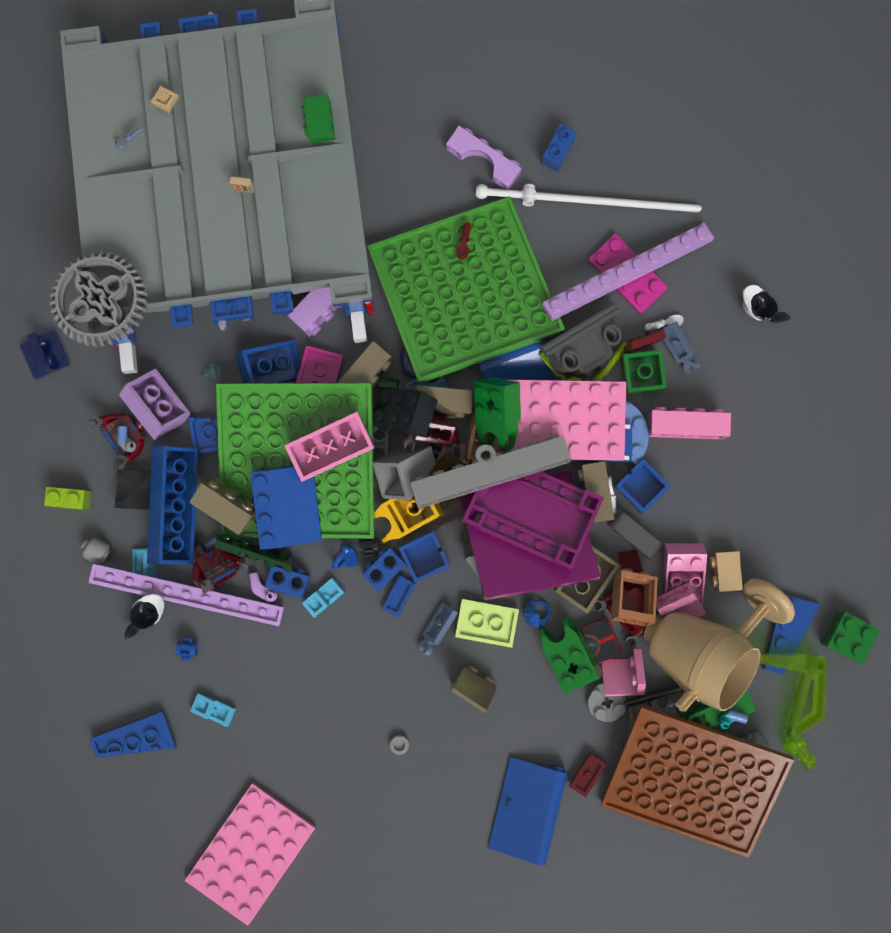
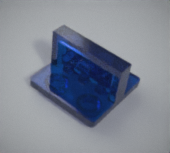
(44, 354)

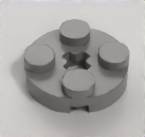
(600, 711)

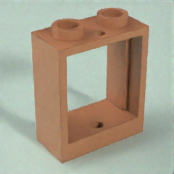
(650, 597)

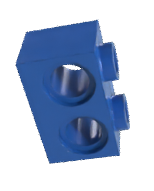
(558, 147)
(387, 572)
(286, 585)

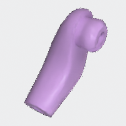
(259, 589)

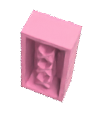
(692, 424)
(329, 446)

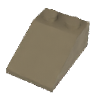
(451, 402)
(474, 688)

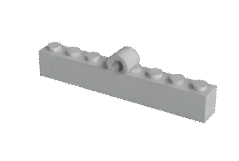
(490, 472)

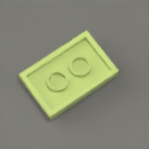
(487, 623)

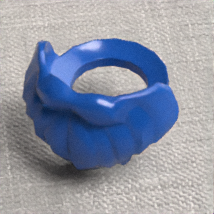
(347, 557)
(531, 615)

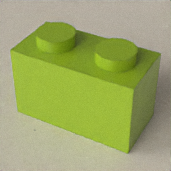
(67, 498)

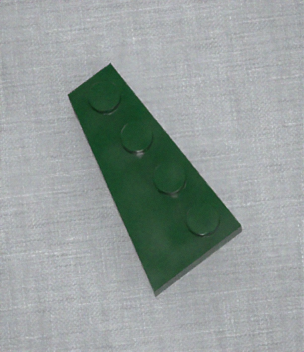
(253, 552)

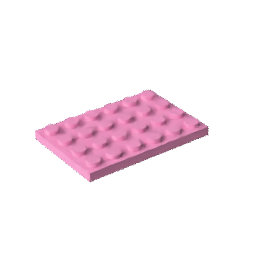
(581, 411)
(250, 853)

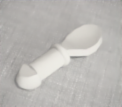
(662, 323)
(612, 494)

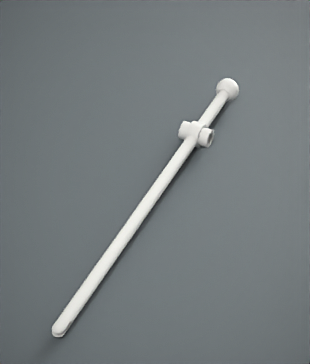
(529, 195)

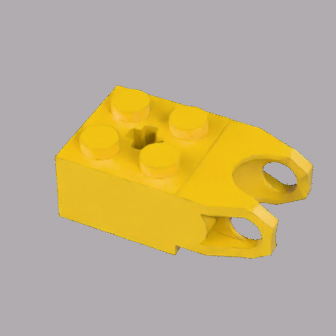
(405, 518)

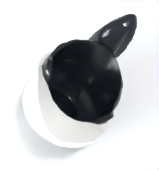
(761, 305)
(145, 613)

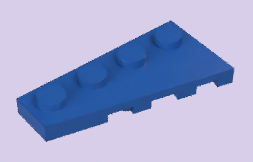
(787, 637)

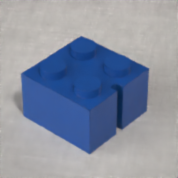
(642, 486)
(424, 557)

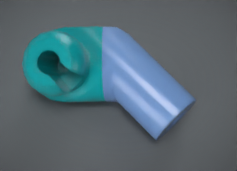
(730, 716)

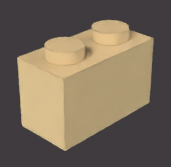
(726, 571)

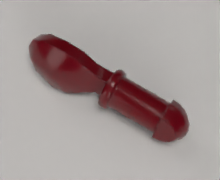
(463, 249)

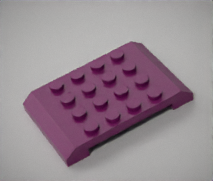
(536, 516)

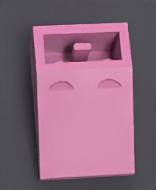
(683, 565)

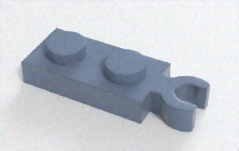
(680, 347)
(437, 628)

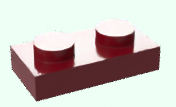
(651, 338)
(587, 775)

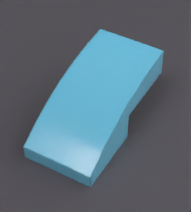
(323, 597)
(213, 709)

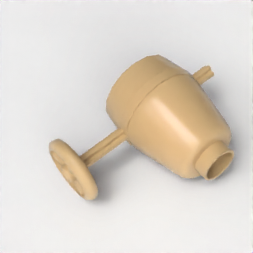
(712, 659)

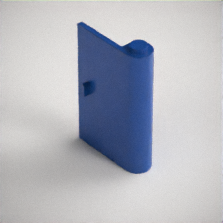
(528, 810)

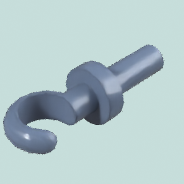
(129, 137)

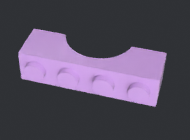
(465, 144)

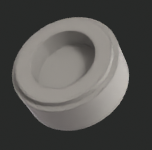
(399, 744)

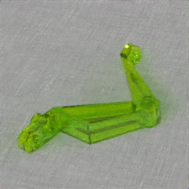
(811, 667)

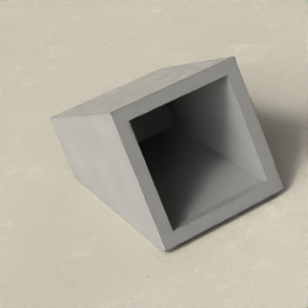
(400, 468)

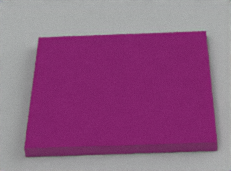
(512, 571)

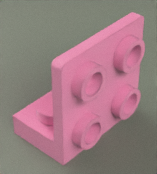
(680, 599)
(624, 676)

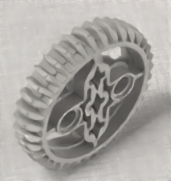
(77, 271)

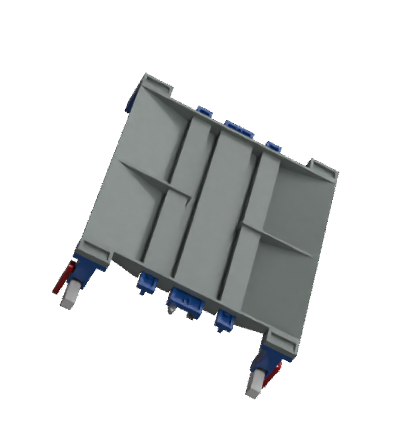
(169, 191)

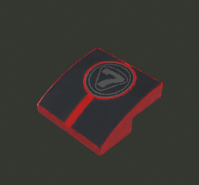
(602, 640)

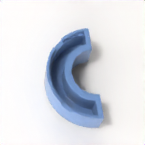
(640, 433)

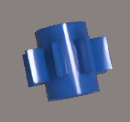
(187, 648)

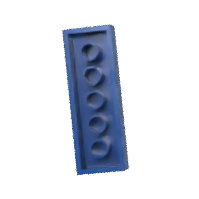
(170, 513)

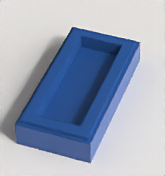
(398, 595)

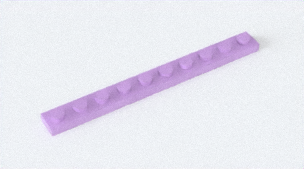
(627, 271)
(186, 594)

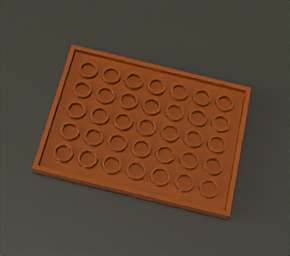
(696, 781)

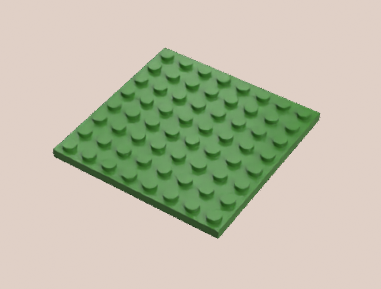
(469, 307)
(264, 417)

